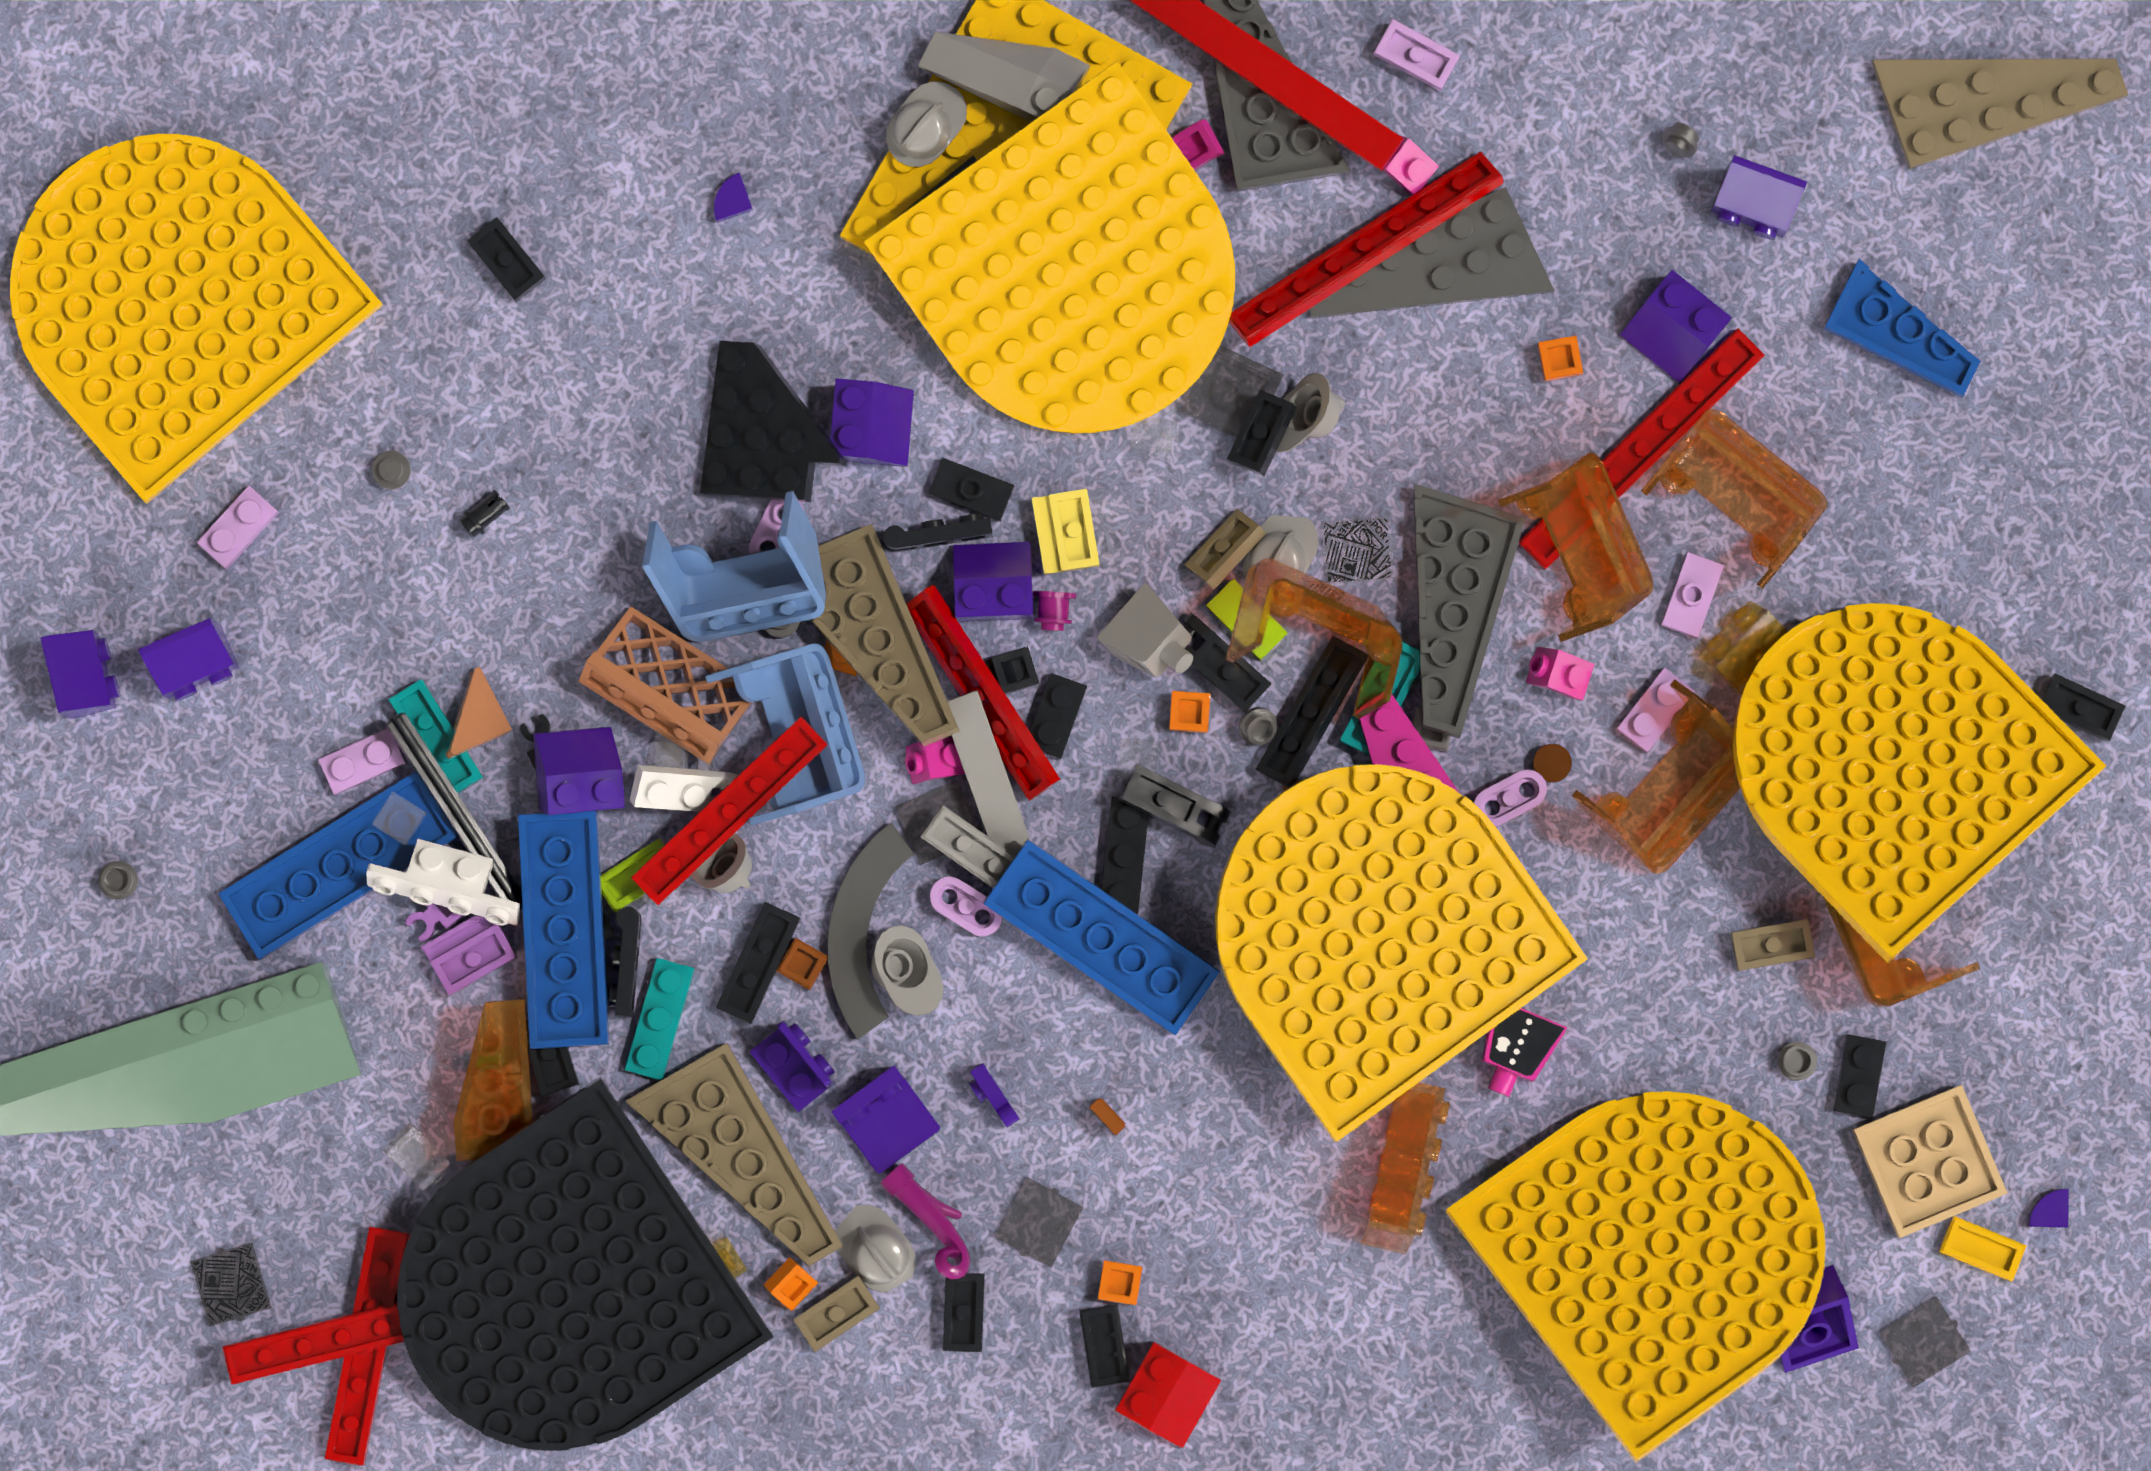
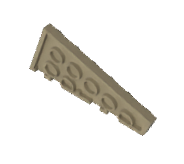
(1967, 103)
(877, 636)
(727, 1133)

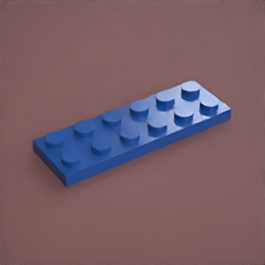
(328, 870)
(563, 930)
(1101, 936)

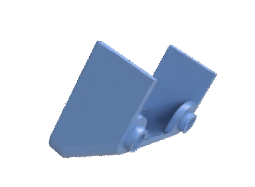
(739, 592)
(804, 686)

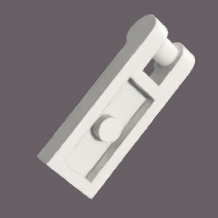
(676, 787)

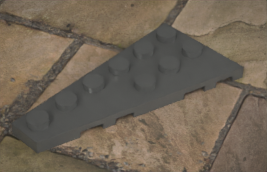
(1264, 137)
(1464, 259)
(1461, 578)

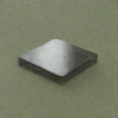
(1228, 391)

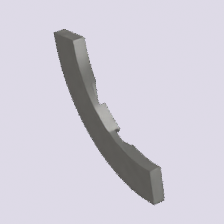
(850, 928)

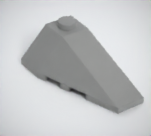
(1005, 73)

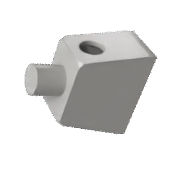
(1147, 635)

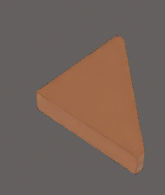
(478, 717)

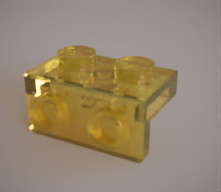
(1742, 644)

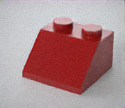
(1167, 1395)

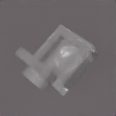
(417, 1156)

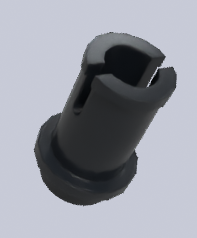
(484, 514)

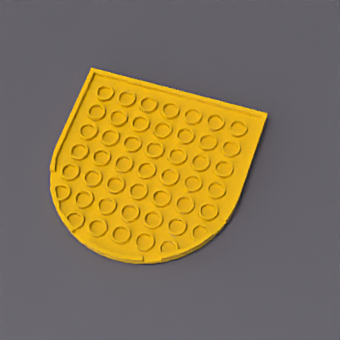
(1071, 265)
(174, 298)
(1898, 763)
(1379, 934)
(1654, 1254)

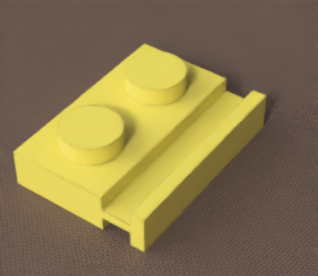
(1065, 531)

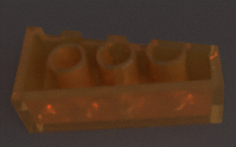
(1405, 1167)

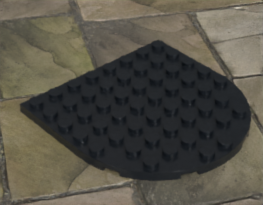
(567, 1285)

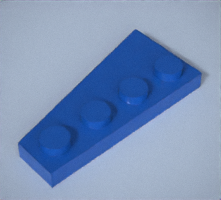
(1887, 325)

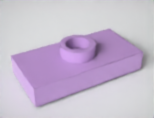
(1692, 595)

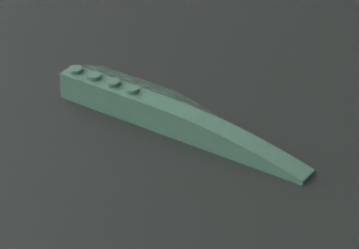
(187, 1061)

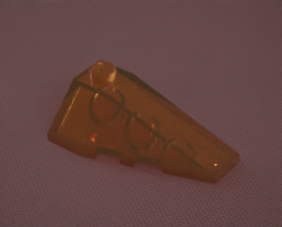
(496, 1083)

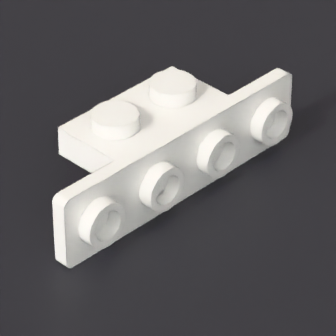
(446, 879)

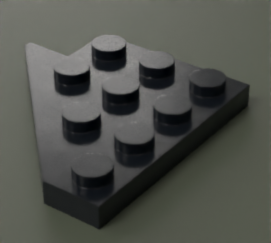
(760, 431)

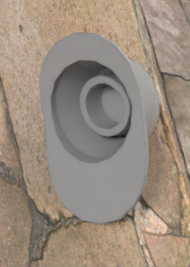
(926, 124)
(1315, 413)
(1287, 541)
(726, 867)
(907, 971)
(875, 1248)

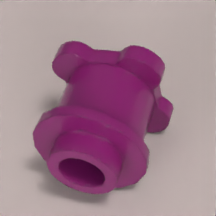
(1053, 609)

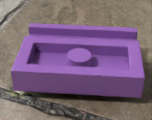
(468, 953)

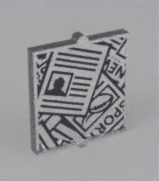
(1357, 550)

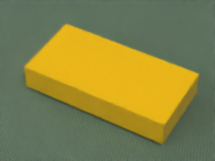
(1982, 1248)

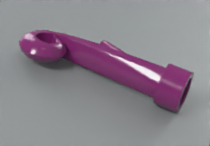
(933, 1215)

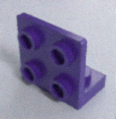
(792, 1065)
(886, 1119)

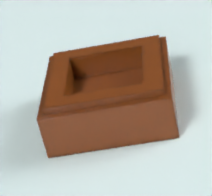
(802, 964)
(1107, 1116)

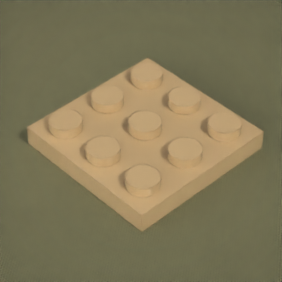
(1929, 1161)

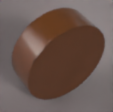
(1552, 763)

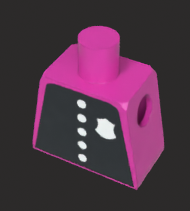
(1519, 1048)

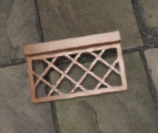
(654, 703)

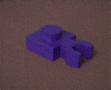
(986, 1088)

